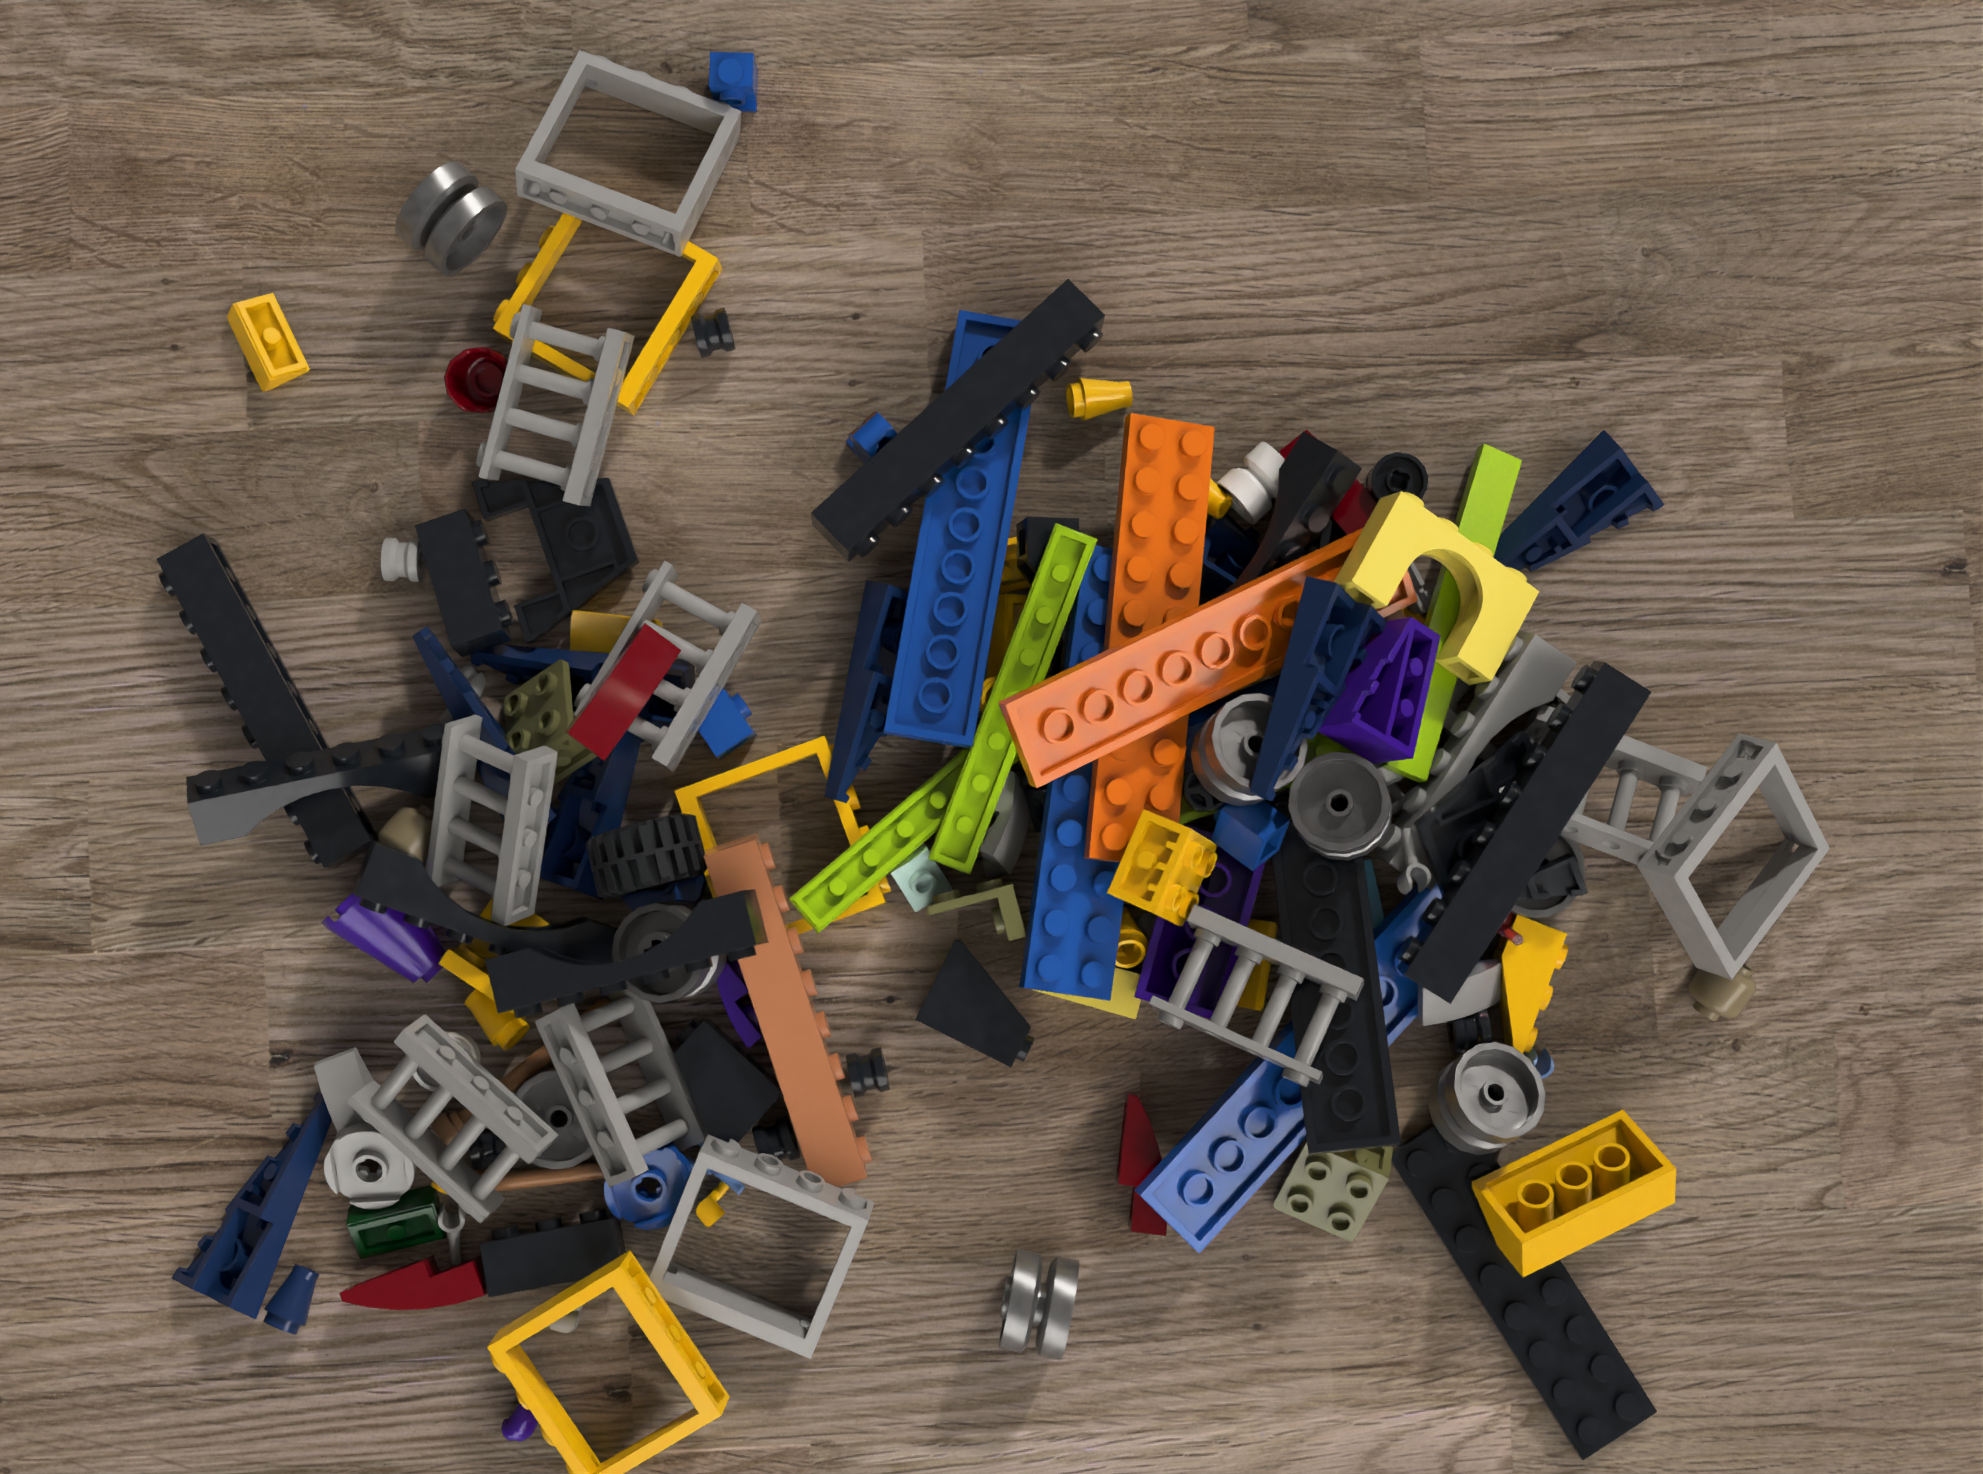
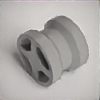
(402, 560)

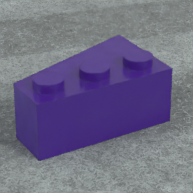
(1386, 693)

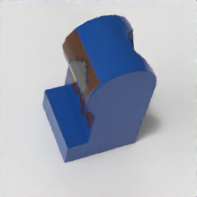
(870, 436)

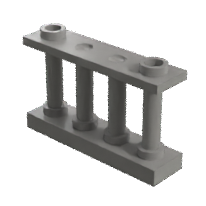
(598, 394)
(713, 666)
(1633, 762)
(524, 813)
(1293, 968)
(475, 1089)
(593, 1097)

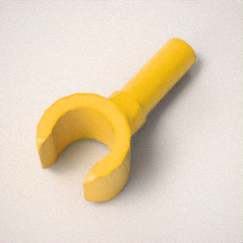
(708, 1209)

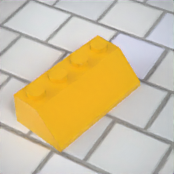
(1575, 1192)

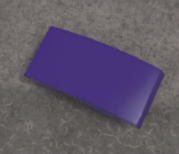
(732, 989)

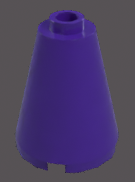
(389, 939)

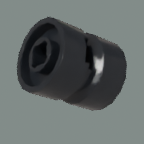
(1395, 474)

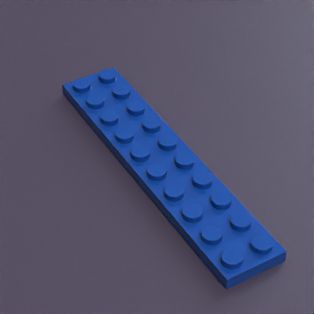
(958, 571)
(1071, 916)
(1262, 1112)

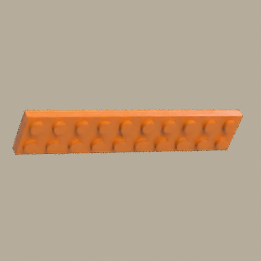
(1151, 582)
(1169, 669)

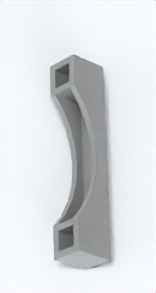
(1525, 679)

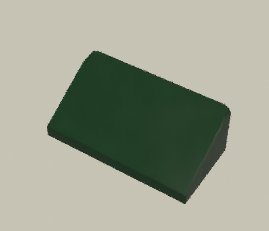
(396, 1227)

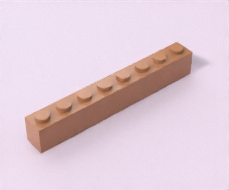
(790, 1022)

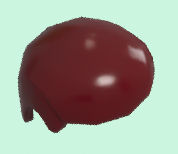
(475, 379)

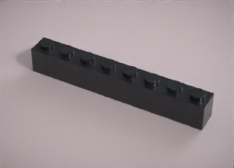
(958, 421)
(261, 691)
(1522, 829)

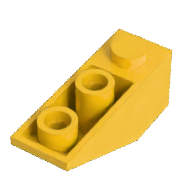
(1526, 978)

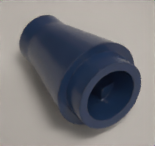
(292, 1301)

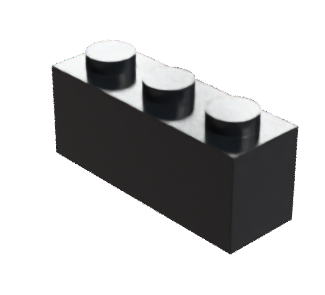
(465, 582)
(551, 1252)

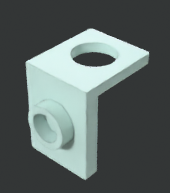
(920, 878)

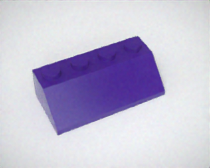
(1227, 892)

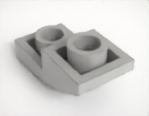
(1007, 835)
(1477, 993)
(339, 1079)

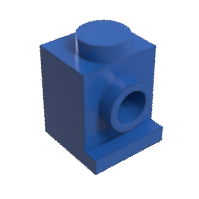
(734, 79)

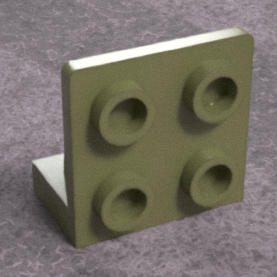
(539, 716)
(1006, 916)
(1335, 1188)

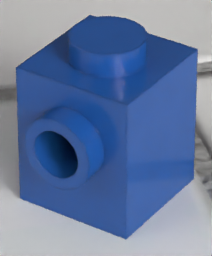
(726, 724)
(1250, 832)

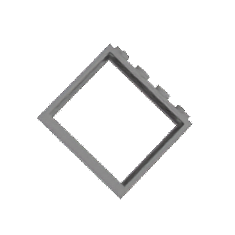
(605, 206)
(1699, 827)
(734, 1305)

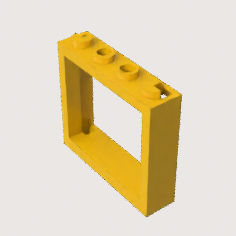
(660, 344)
(690, 803)
(663, 1332)

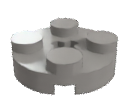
(355, 1181)

